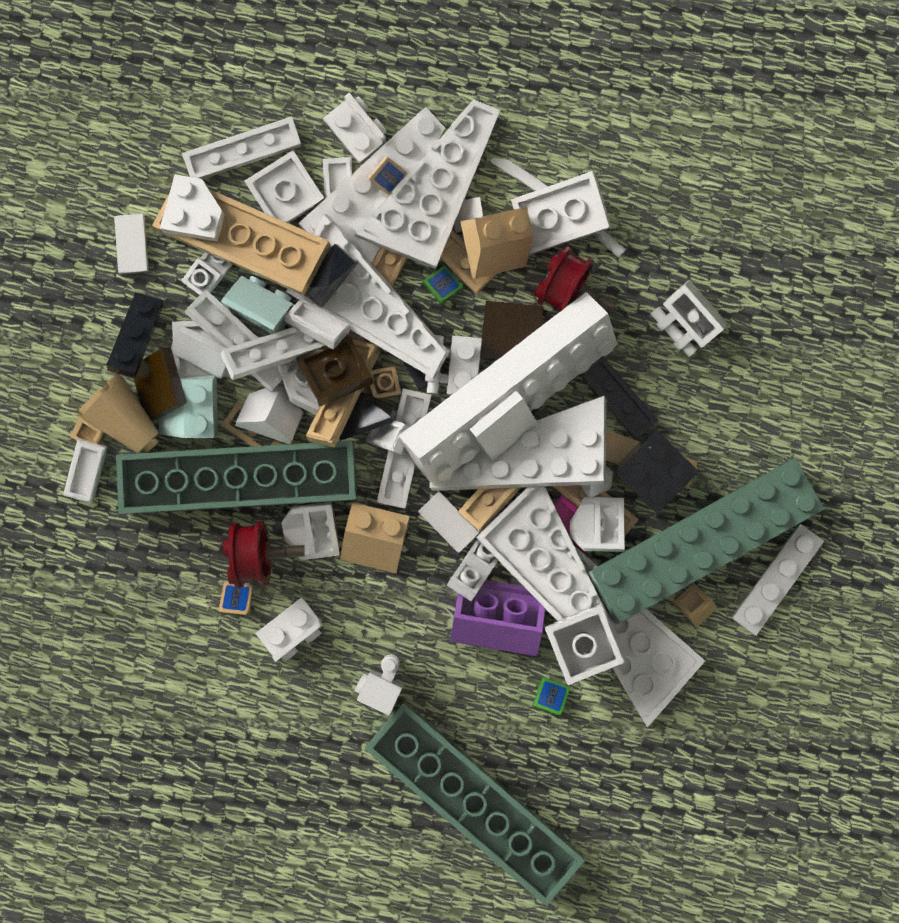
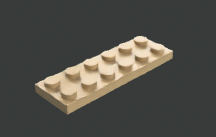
(261, 245)

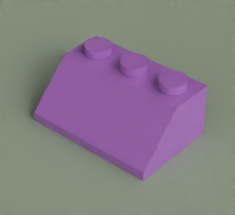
(500, 619)

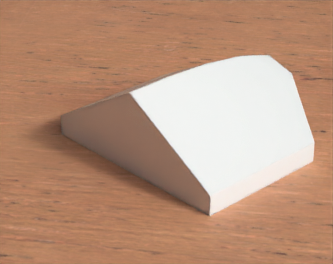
(271, 414)
(599, 524)
(313, 527)

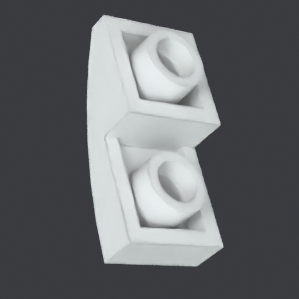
(206, 273)
(473, 571)

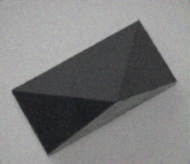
(330, 275)
(367, 415)

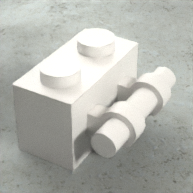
(694, 314)
(463, 365)
(380, 689)

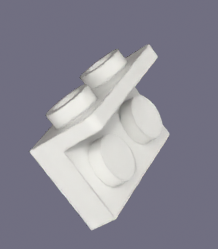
(356, 128)
(289, 630)

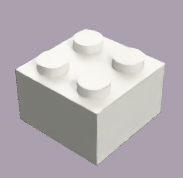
(584, 644)

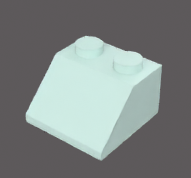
(258, 305)
(199, 415)

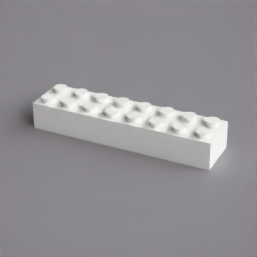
(532, 368)

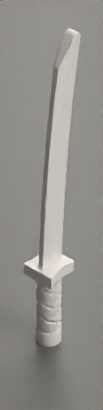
(535, 184)

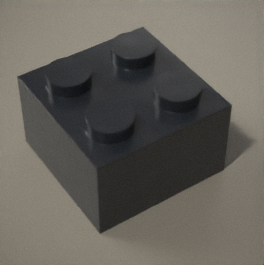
(655, 470)

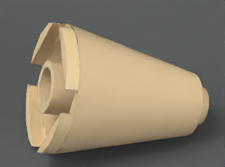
(120, 416)

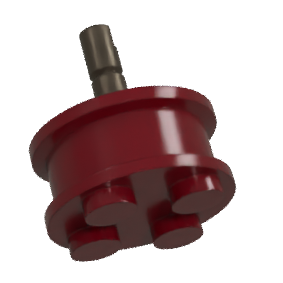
(568, 282)
(251, 554)

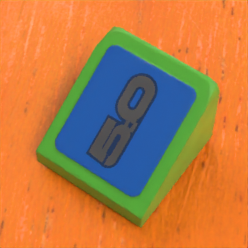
(442, 284)
(551, 696)

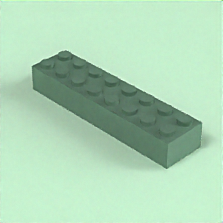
(236, 477)
(705, 541)
(475, 803)

